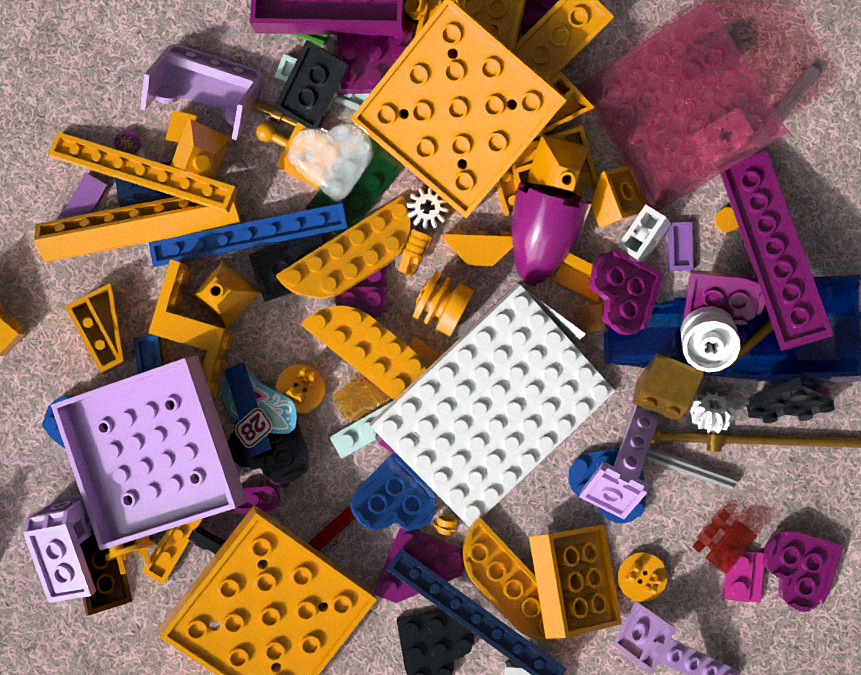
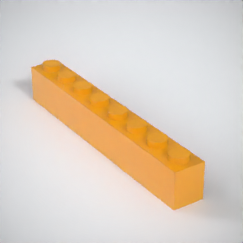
(128, 227)

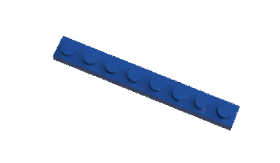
(249, 235)

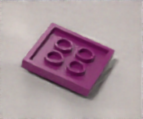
(370, 58)

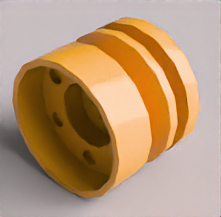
(442, 303)

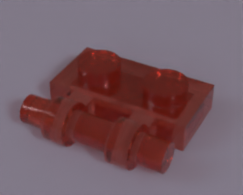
(730, 546)

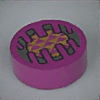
(127, 142)

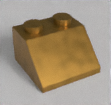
(667, 387)

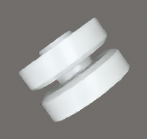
(710, 339)

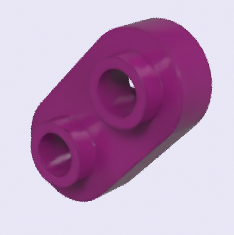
(255, 497)

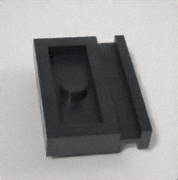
(206, 540)

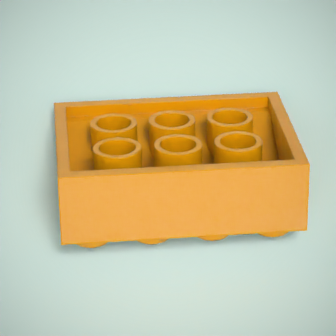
(575, 581)

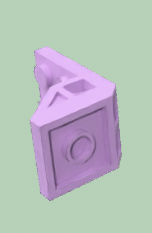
(55, 542)

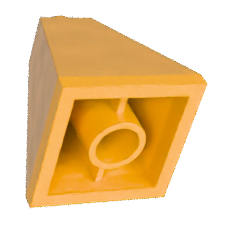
(557, 164)
(234, 296)

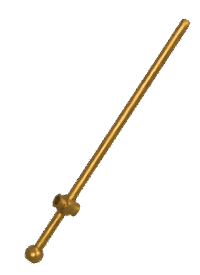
(715, 441)

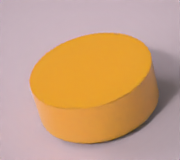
(725, 220)

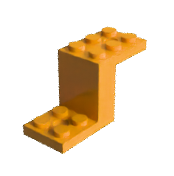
(188, 330)

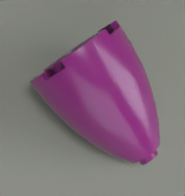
(544, 230)

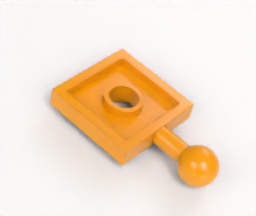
(267, 132)

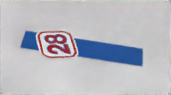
(253, 422)

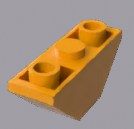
(480, 248)

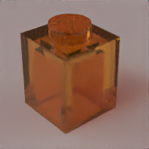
(590, 319)

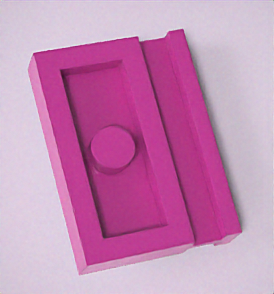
(745, 578)

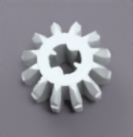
(433, 214)
(712, 412)

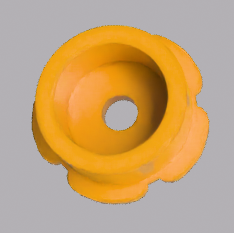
(416, 8)
(446, 527)

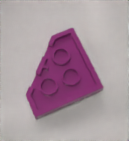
(434, 553)

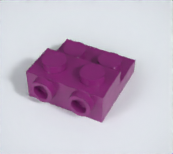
(367, 295)

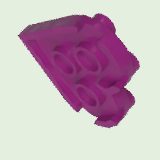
(627, 289)
(731, 292)
(803, 565)

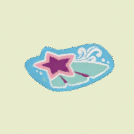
(276, 405)

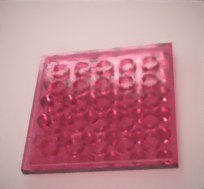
(683, 107)

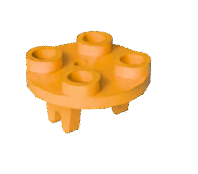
(306, 378)
(140, 546)
(632, 570)

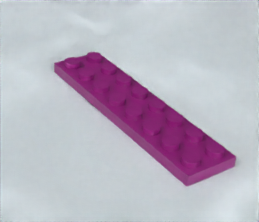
(775, 252)

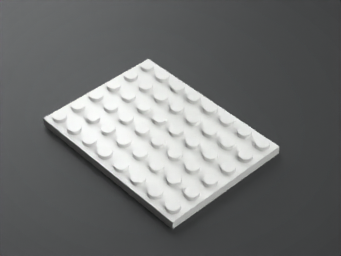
(492, 406)

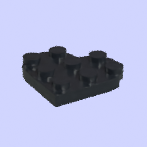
(793, 398)
(282, 463)
(432, 643)

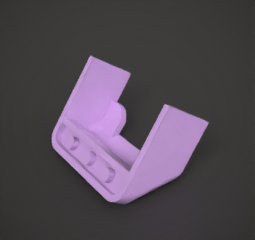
(204, 79)

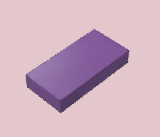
(85, 197)
(680, 246)

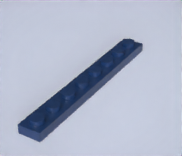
(473, 616)

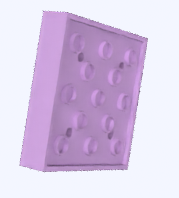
(149, 453)

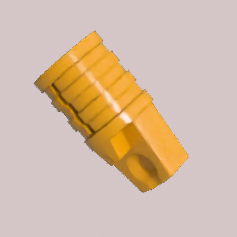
(414, 252)

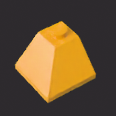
(200, 150)
(617, 197)

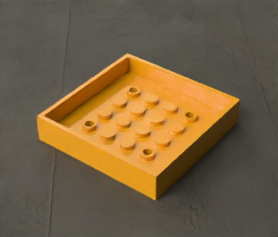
(458, 107)
(267, 610)

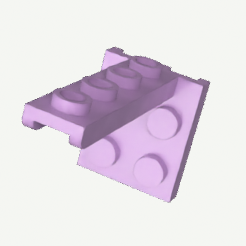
(619, 486)
(648, 640)

